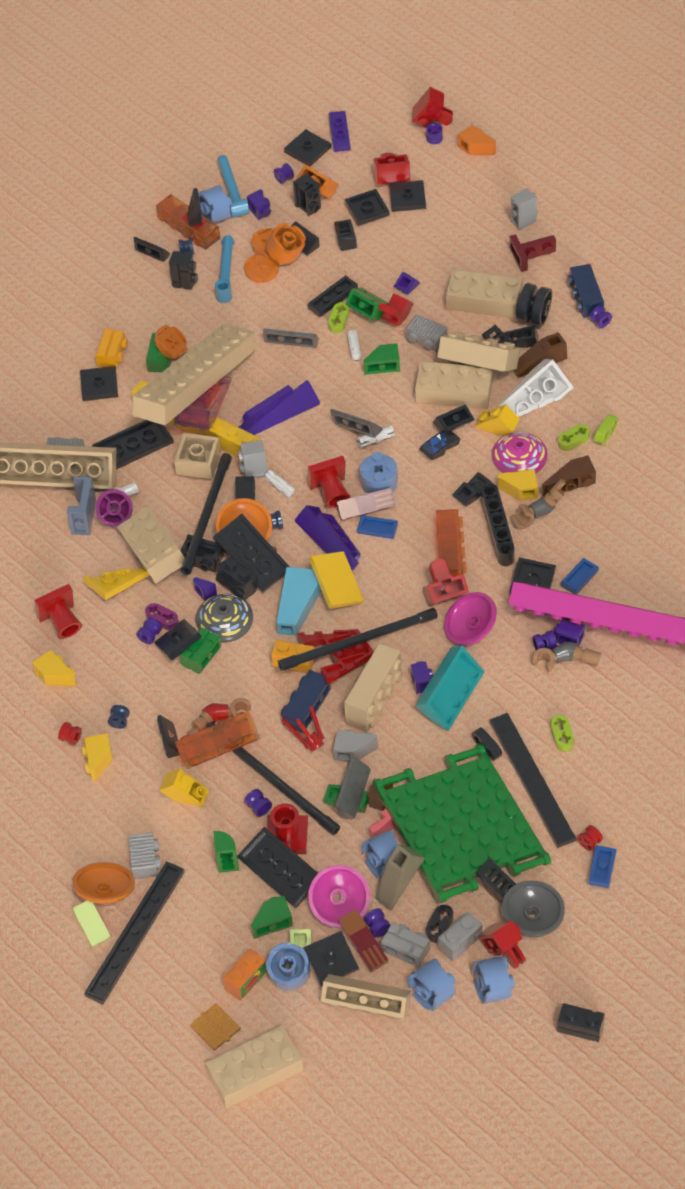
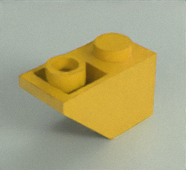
(498, 420)
(519, 484)
(53, 671)
(99, 754)
(183, 788)

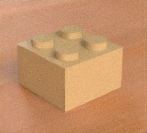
(197, 456)

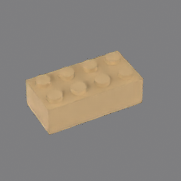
(483, 293)
(479, 352)
(454, 385)
(151, 544)
(373, 688)
(254, 1066)

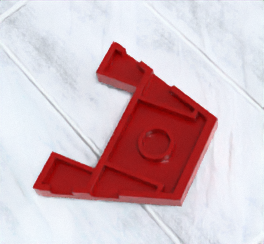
(345, 659)

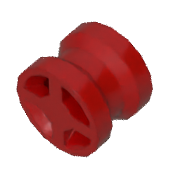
(70, 733)
(590, 837)

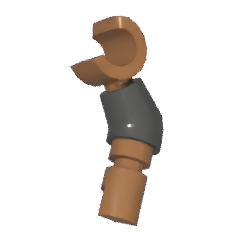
(538, 508)
(565, 652)

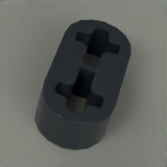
(492, 749)
(436, 921)

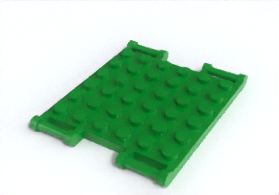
(461, 822)

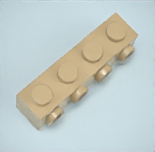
(365, 996)

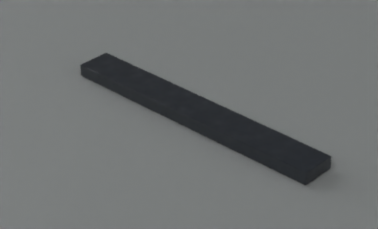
(532, 780)
(134, 933)

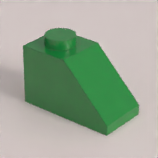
(382, 360)
(272, 917)

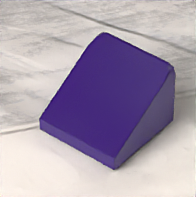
(406, 283)
(204, 588)

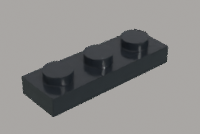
(332, 296)

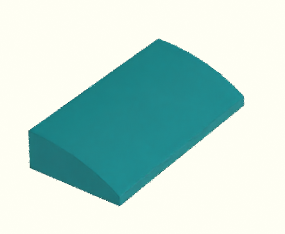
(450, 687)

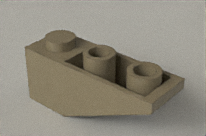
(398, 874)

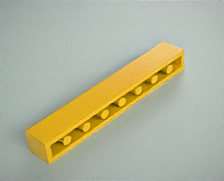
(229, 434)

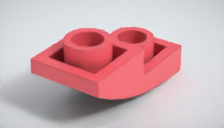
(381, 826)

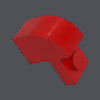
(396, 310)

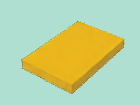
(336, 580)

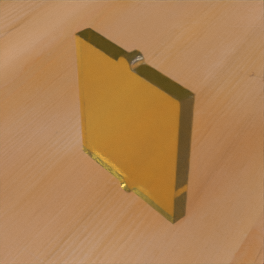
(215, 1026)

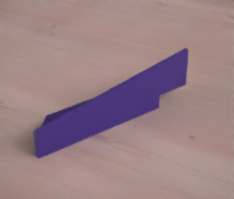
(279, 408)
(327, 533)

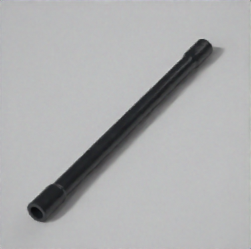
(189, 559)
(295, 660)
(324, 820)

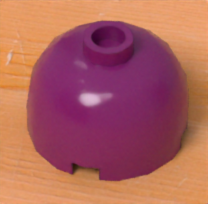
(114, 507)

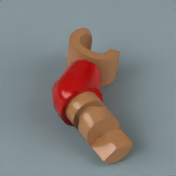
(217, 712)

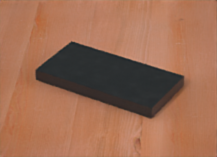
(137, 442)
(251, 550)
(278, 866)

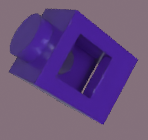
(258, 204)
(569, 632)
(421, 676)

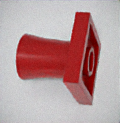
(328, 477)
(57, 607)
(289, 827)

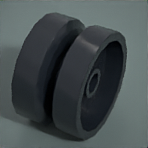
(534, 304)

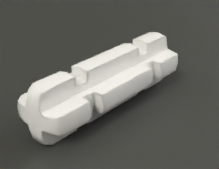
(354, 345)
(279, 483)

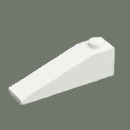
(538, 388)

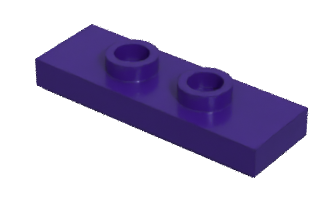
(339, 131)

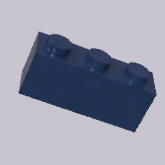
(585, 289)
(311, 692)

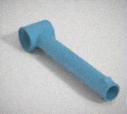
(239, 206)
(223, 285)

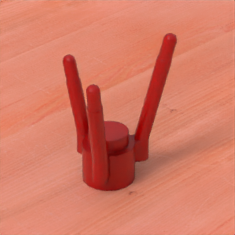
(311, 740)

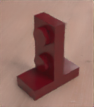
(530, 249)

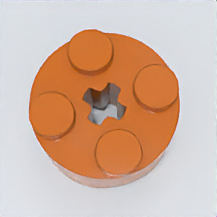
(285, 243)

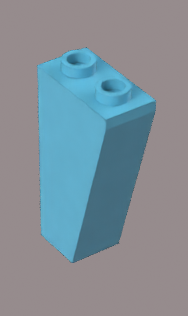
(297, 599)

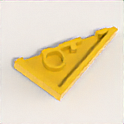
(116, 581)

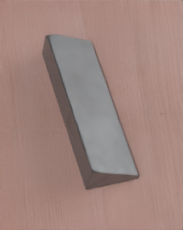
(290, 338)
(355, 423)
(352, 788)

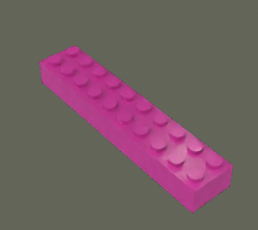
(598, 613)

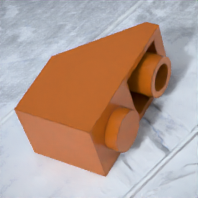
(476, 142)

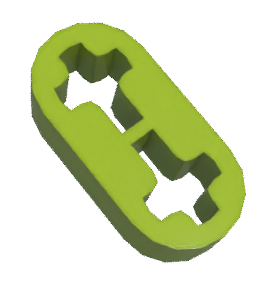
(335, 316)
(606, 429)
(573, 437)
(558, 734)

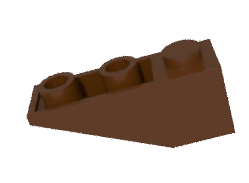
(549, 347)
(576, 473)

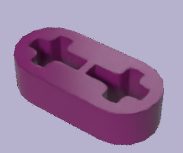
(163, 615)

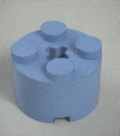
(215, 204)
(378, 473)
(379, 851)
(288, 978)
(492, 979)
(432, 985)

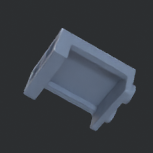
(82, 516)

